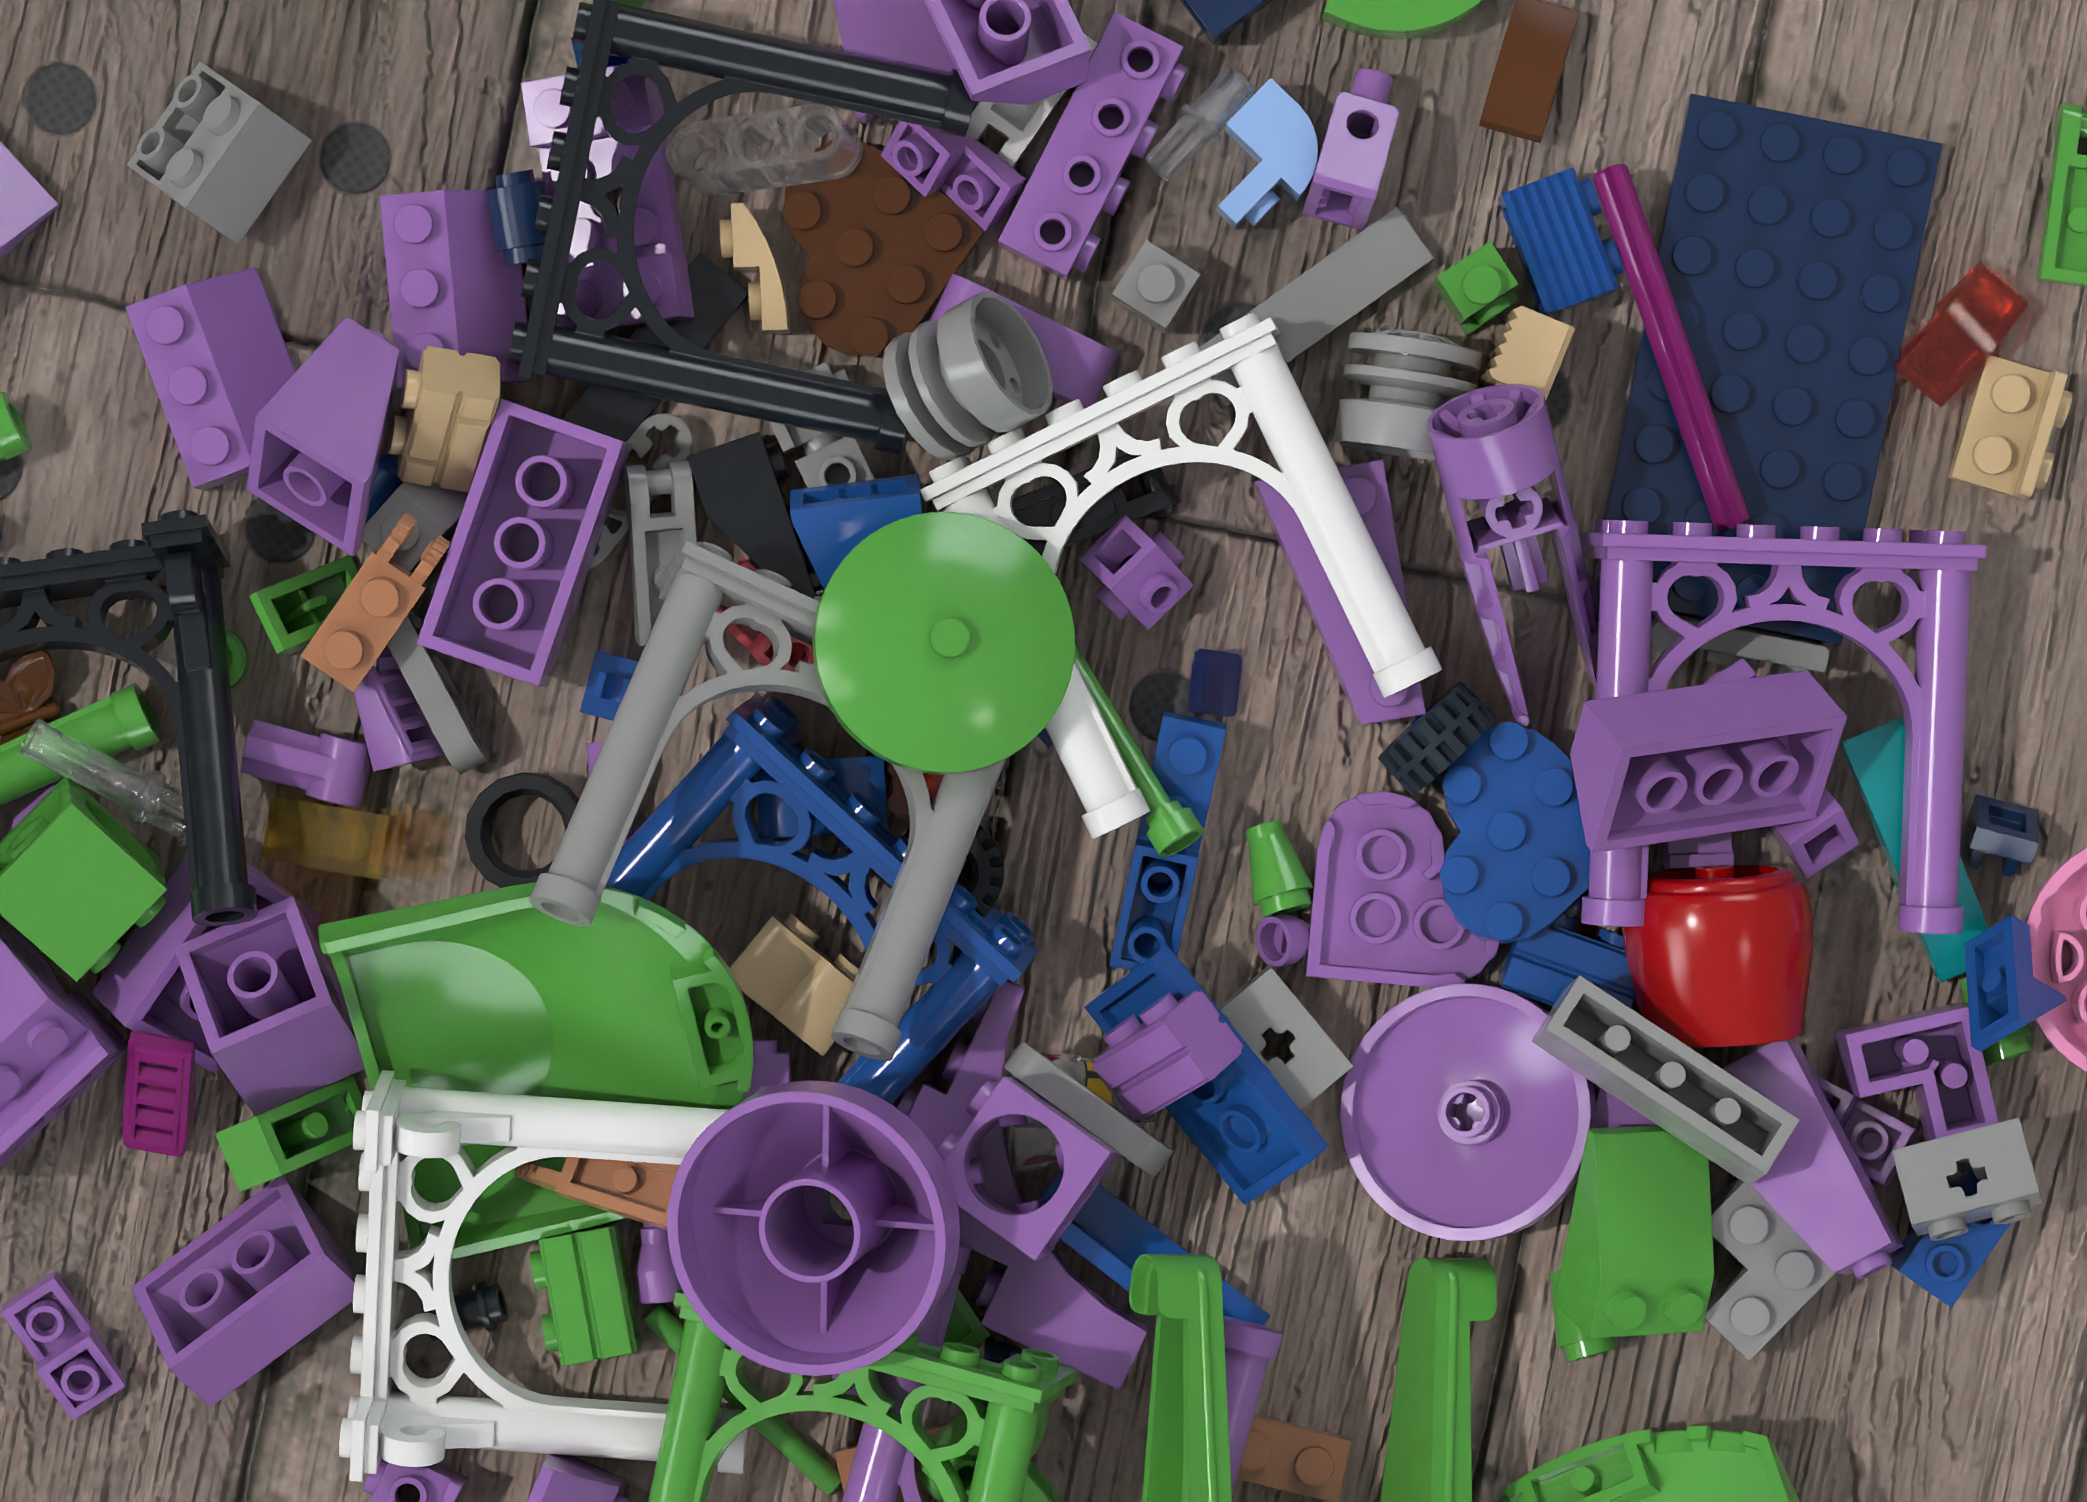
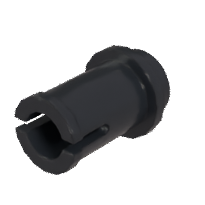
(480, 1308)

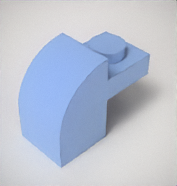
(1283, 145)

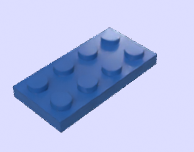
(1239, 1117)

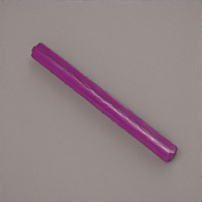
(1671, 347)

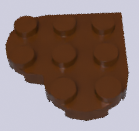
(873, 253)

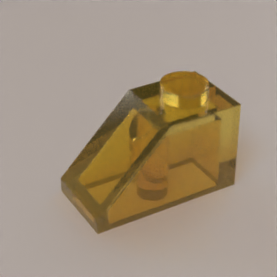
(329, 837)

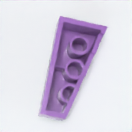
(1371, 497)

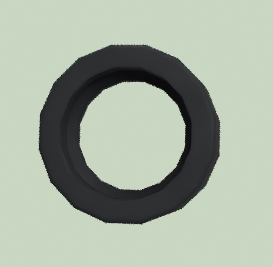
(485, 807)

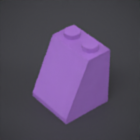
(326, 434)
(270, 1007)
(34, 1015)

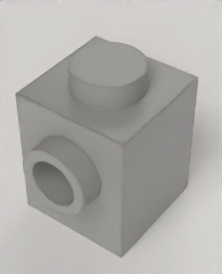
(833, 461)

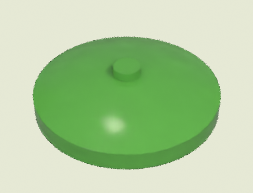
(943, 643)

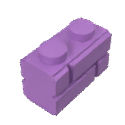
(1166, 1054)

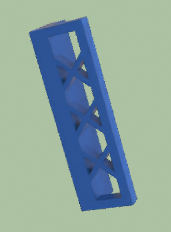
(1116, 1235)

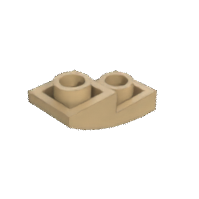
(751, 252)

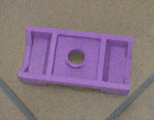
(657, 217)

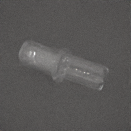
(1200, 123)

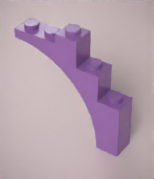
(1031, 1300)

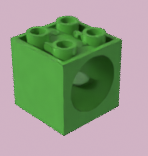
(77, 880)

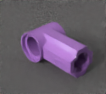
(324, 766)

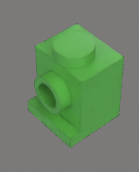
(1477, 288)

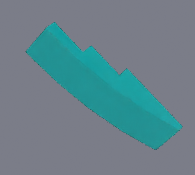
(1878, 769)

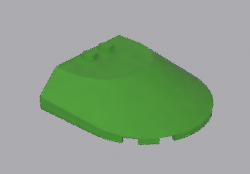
(526, 1005)

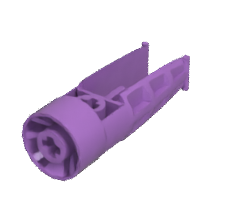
(1499, 446)

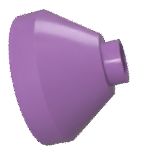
(772, 1256)

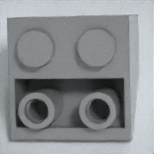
(218, 152)

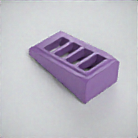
(393, 719)

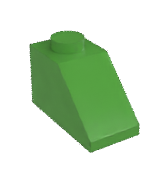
(291, 1134)

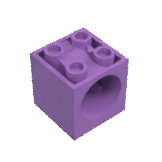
(1079, 1152)

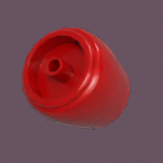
(1723, 954)

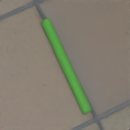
(772, 1428)

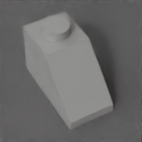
(436, 515)

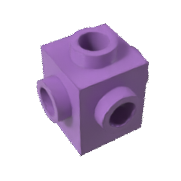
(1145, 581)

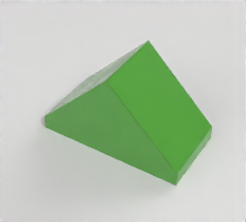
(300, 604)

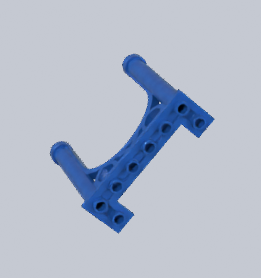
(766, 737)

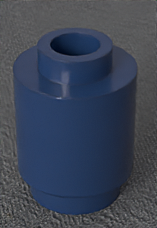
(514, 214)

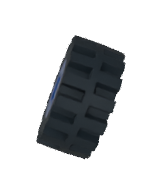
(1437, 738)

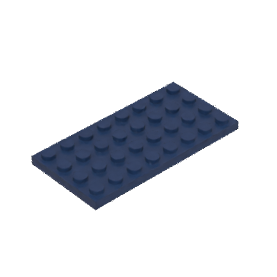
(1795, 290)

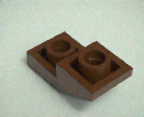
(1529, 69)

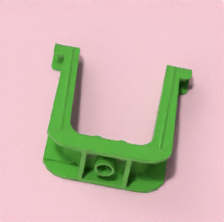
(1431, 1397)

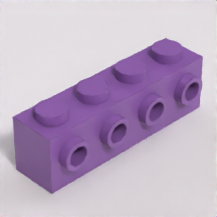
(1092, 146)

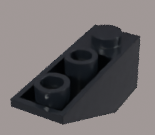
(748, 504)

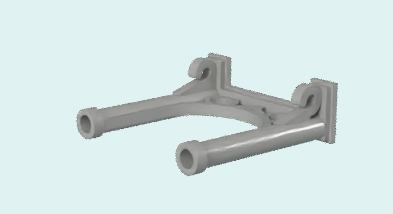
(652, 707)

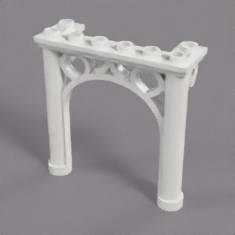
(1306, 481)
(417, 1425)

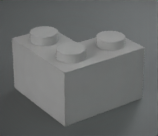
(1773, 1273)

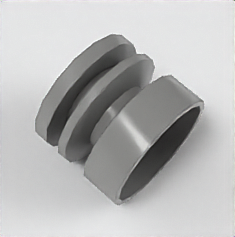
(967, 376)
(1404, 391)

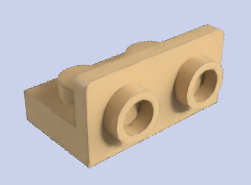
(2010, 428)

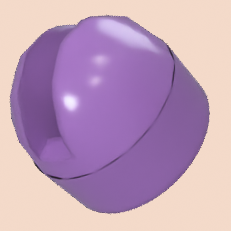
(1282, 940)

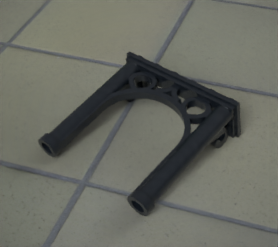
(748, 65)
(189, 561)

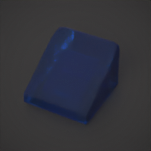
(1214, 683)

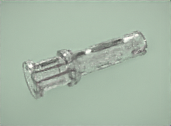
(143, 795)

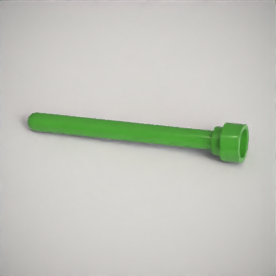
(1169, 823)

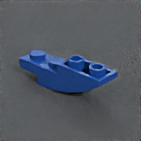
(1161, 887)

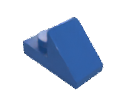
(2002, 983)

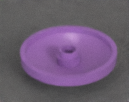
(1463, 1115)

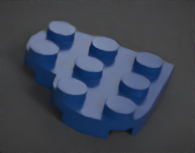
(1519, 836)

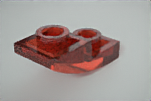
(1962, 334)

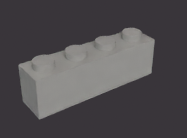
(1665, 1080)

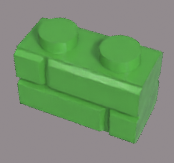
(586, 1294)

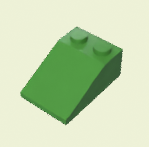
(1638, 1236)

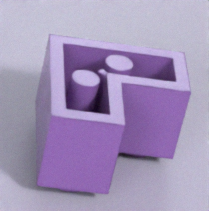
(1925, 1052)

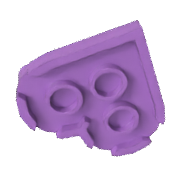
(1383, 902)

